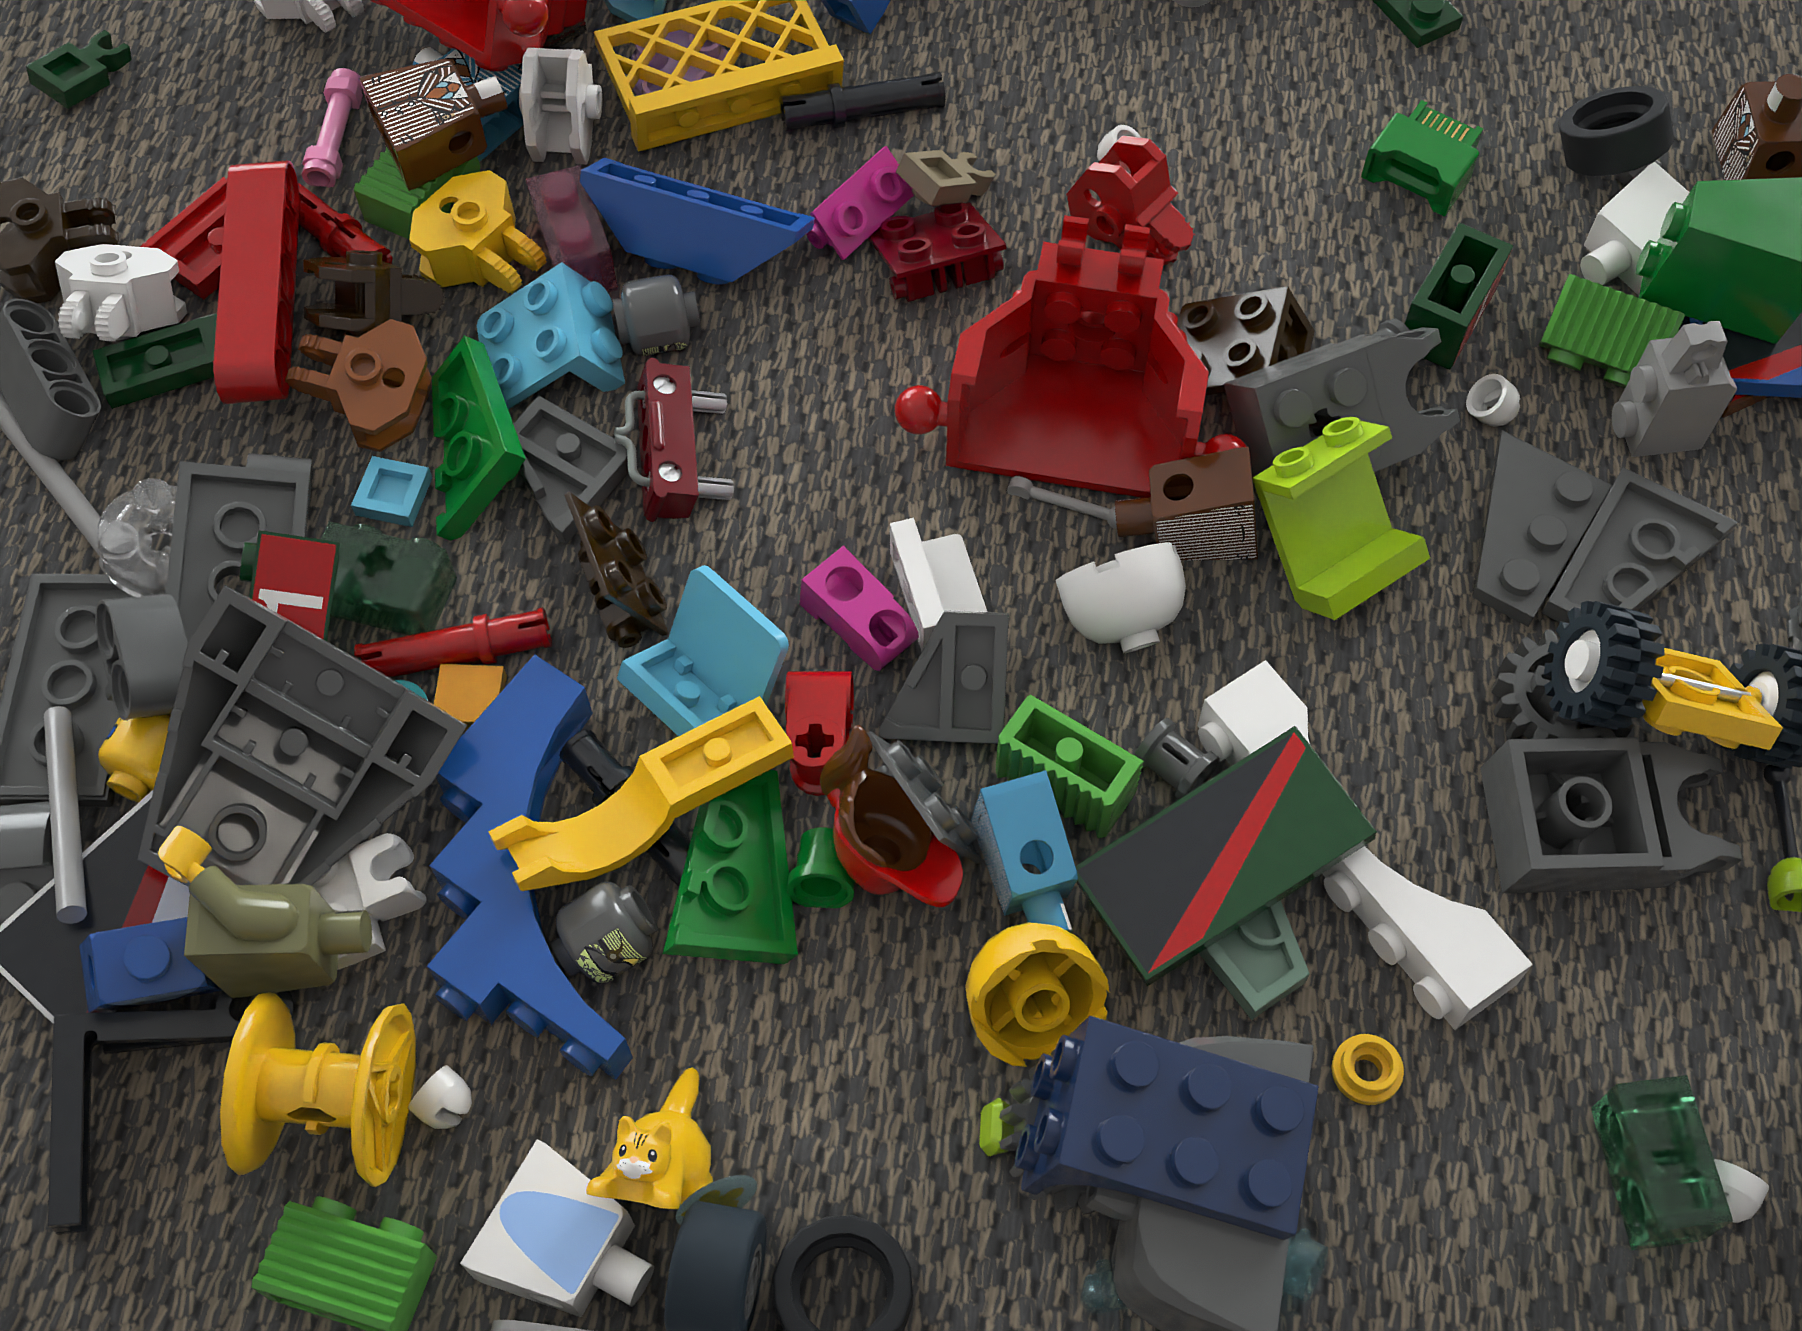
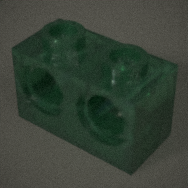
(1660, 1163)

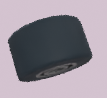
(715, 1269)

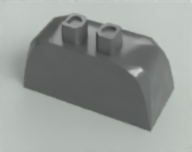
(1191, 1268)

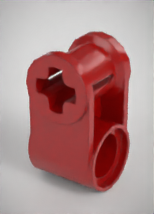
(817, 721)

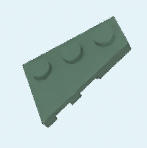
(1259, 961)

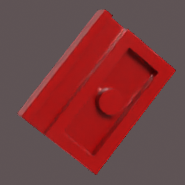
(196, 241)

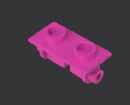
(860, 205)

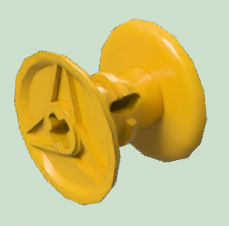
(277, 1084)

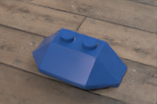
(688, 223)

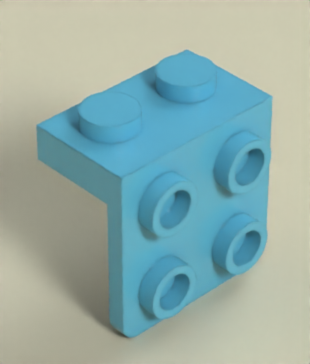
(552, 329)
(713, 659)

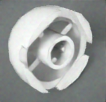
(1126, 596)

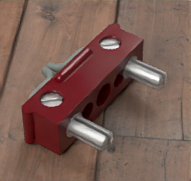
(668, 441)

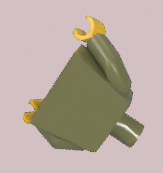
(259, 934)

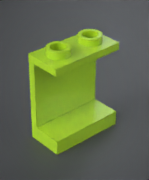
(1334, 520)

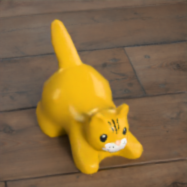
(659, 1155)

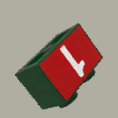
(1458, 290)
(293, 577)

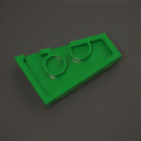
(477, 435)
(736, 880)

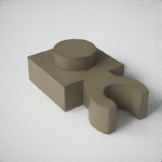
(943, 180)

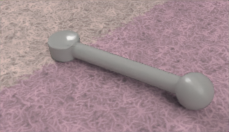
(1024, 488)

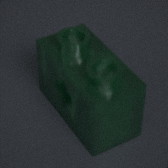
(389, 579)

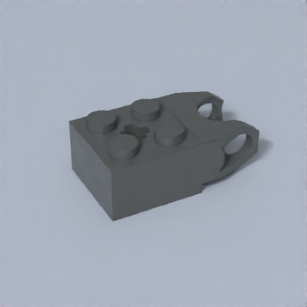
(1354, 378)
(1597, 815)

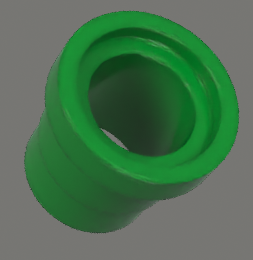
(819, 875)

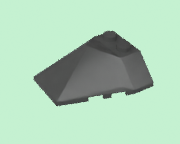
(286, 748)

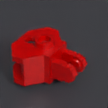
(1132, 199)

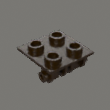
(616, 576)

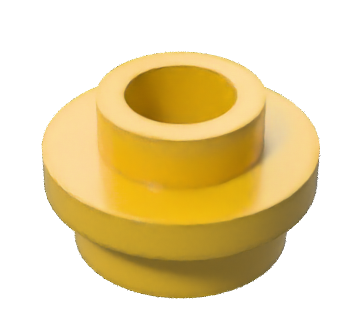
(1380, 1053)

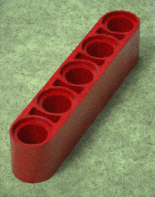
(257, 283)

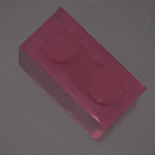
(571, 226)

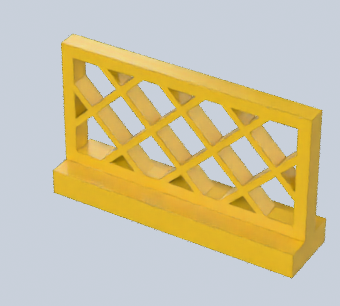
(733, 93)

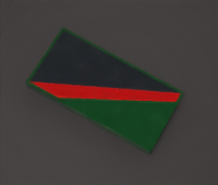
(1222, 855)

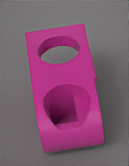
(858, 609)

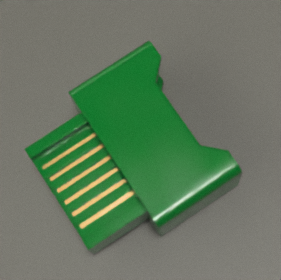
(1425, 155)

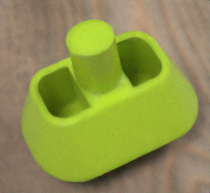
(993, 1128)

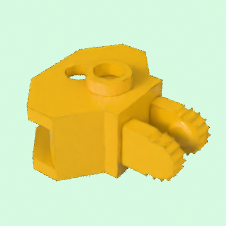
(474, 238)

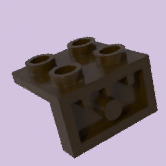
(1245, 333)

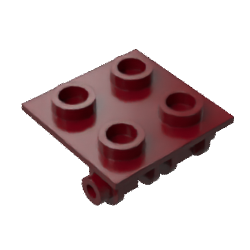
(926, 243)

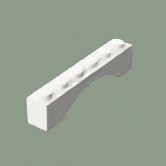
(1445, 947)

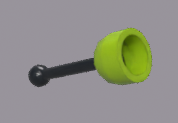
(1786, 874)

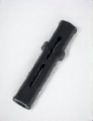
(861, 101)
(604, 778)

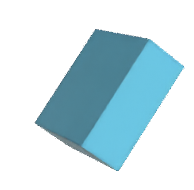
(392, 491)

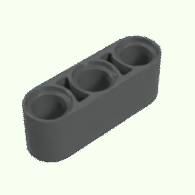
(44, 381)

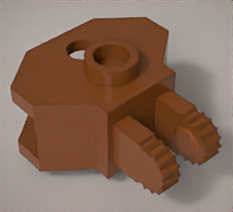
(373, 381)

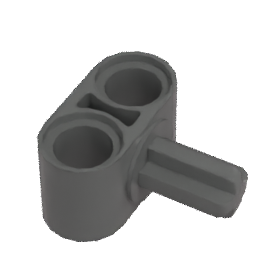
(141, 653)

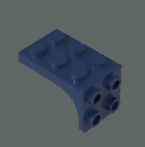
(1169, 1127)

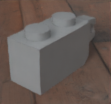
(1675, 392)

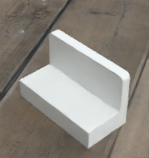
(933, 576)

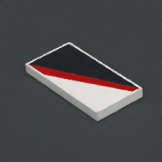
(120, 892)

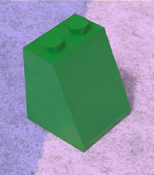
(1731, 256)

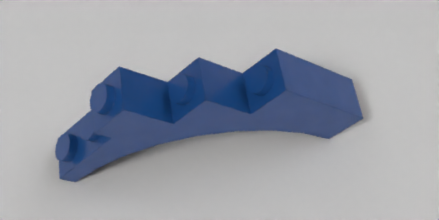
(500, 950)

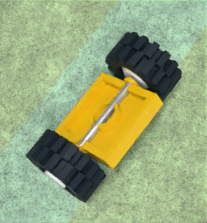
(1616, 671)

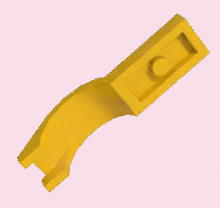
(661, 788)

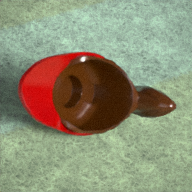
(882, 833)

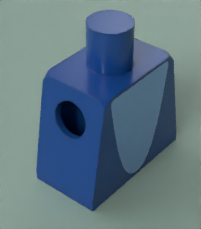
(140, 967)

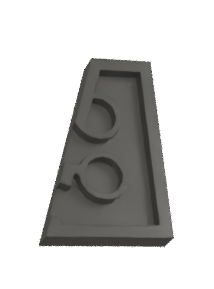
(1531, 526)
(1636, 546)

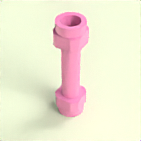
(323, 161)

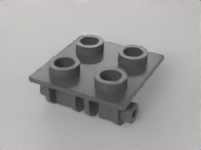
(920, 786)

